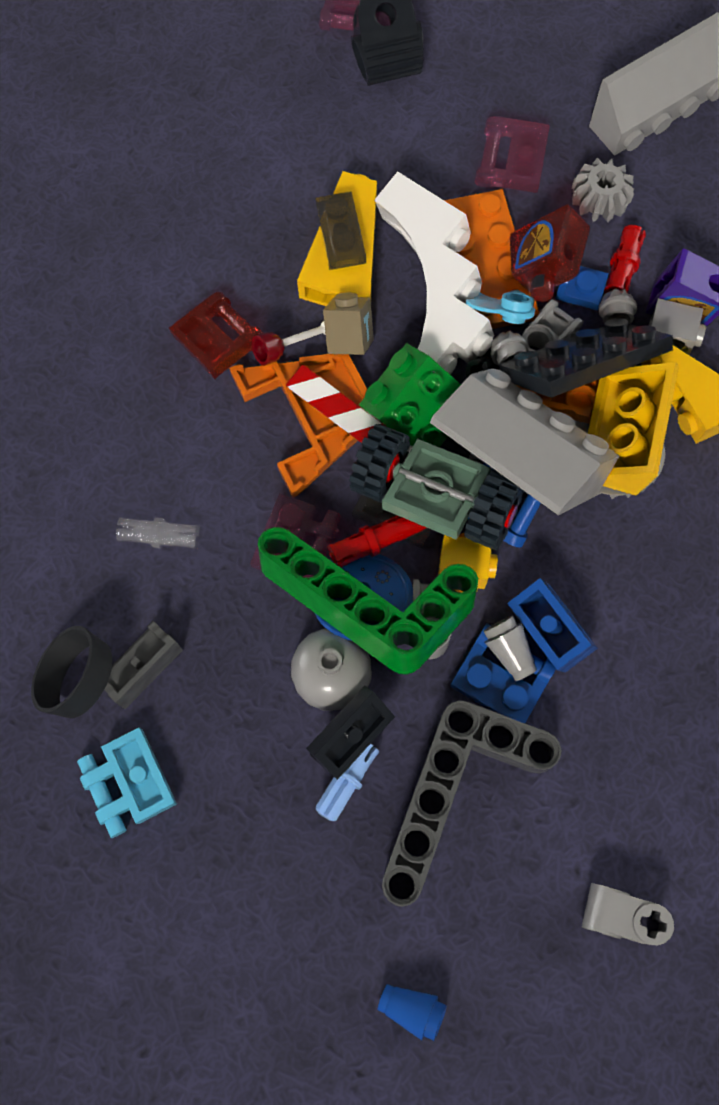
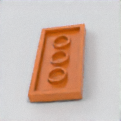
(490, 246)

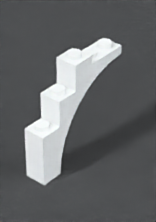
(436, 234)

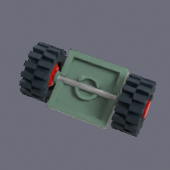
(435, 487)

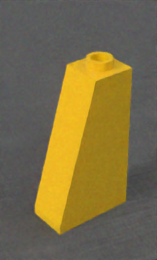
(319, 283)

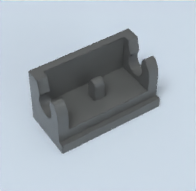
(141, 665)

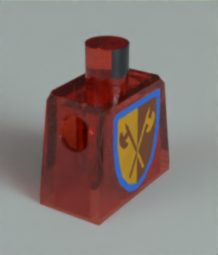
(548, 251)

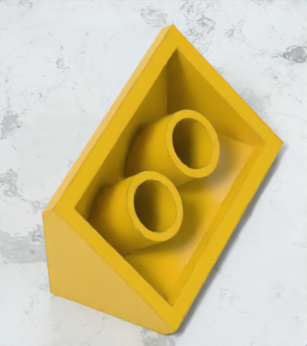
(633, 419)

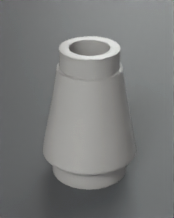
(511, 647)

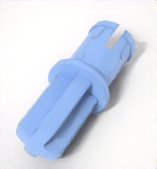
(340, 790)

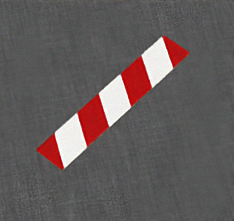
(332, 403)

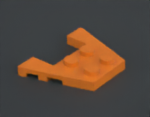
(325, 436)

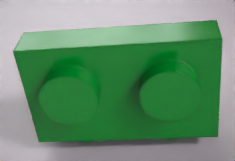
(410, 395)

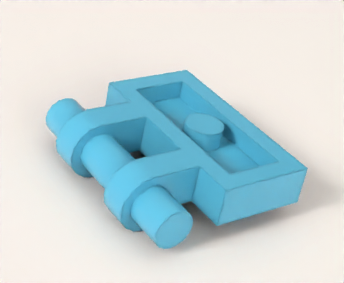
(138, 777)

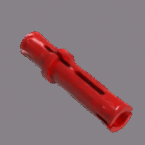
(372, 539)

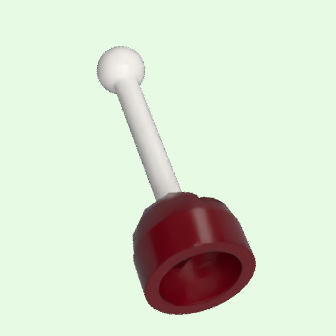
(270, 347)

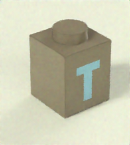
(348, 324)

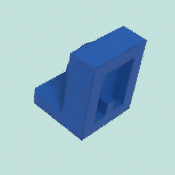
(584, 289)

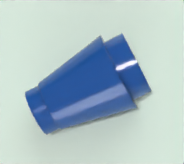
(413, 1010)

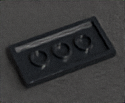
(586, 357)

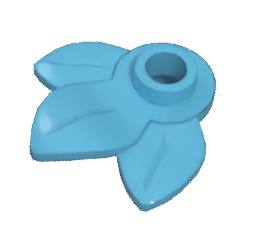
(513, 306)

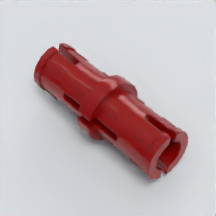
(626, 259)

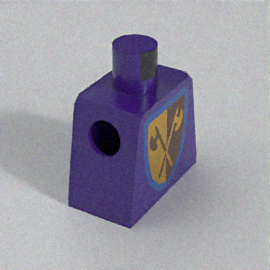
(689, 282)

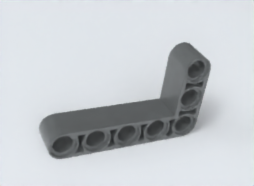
(446, 784)

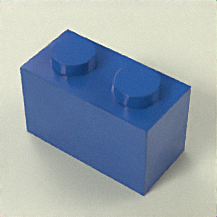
(552, 625)

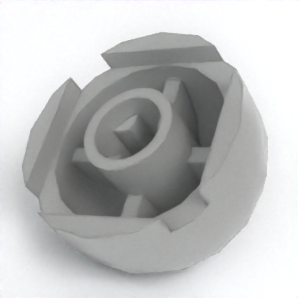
(329, 670)

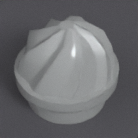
(618, 305)
(506, 346)

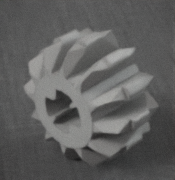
(602, 190)

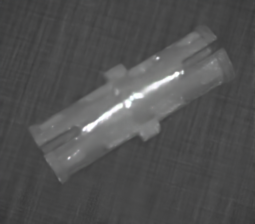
(158, 533)

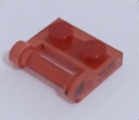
(207, 341)

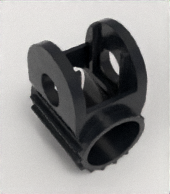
(390, 50)

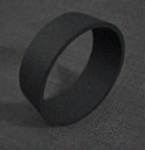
(54, 665)

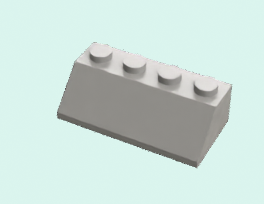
(658, 88)
(526, 440)

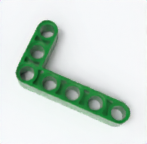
(365, 605)

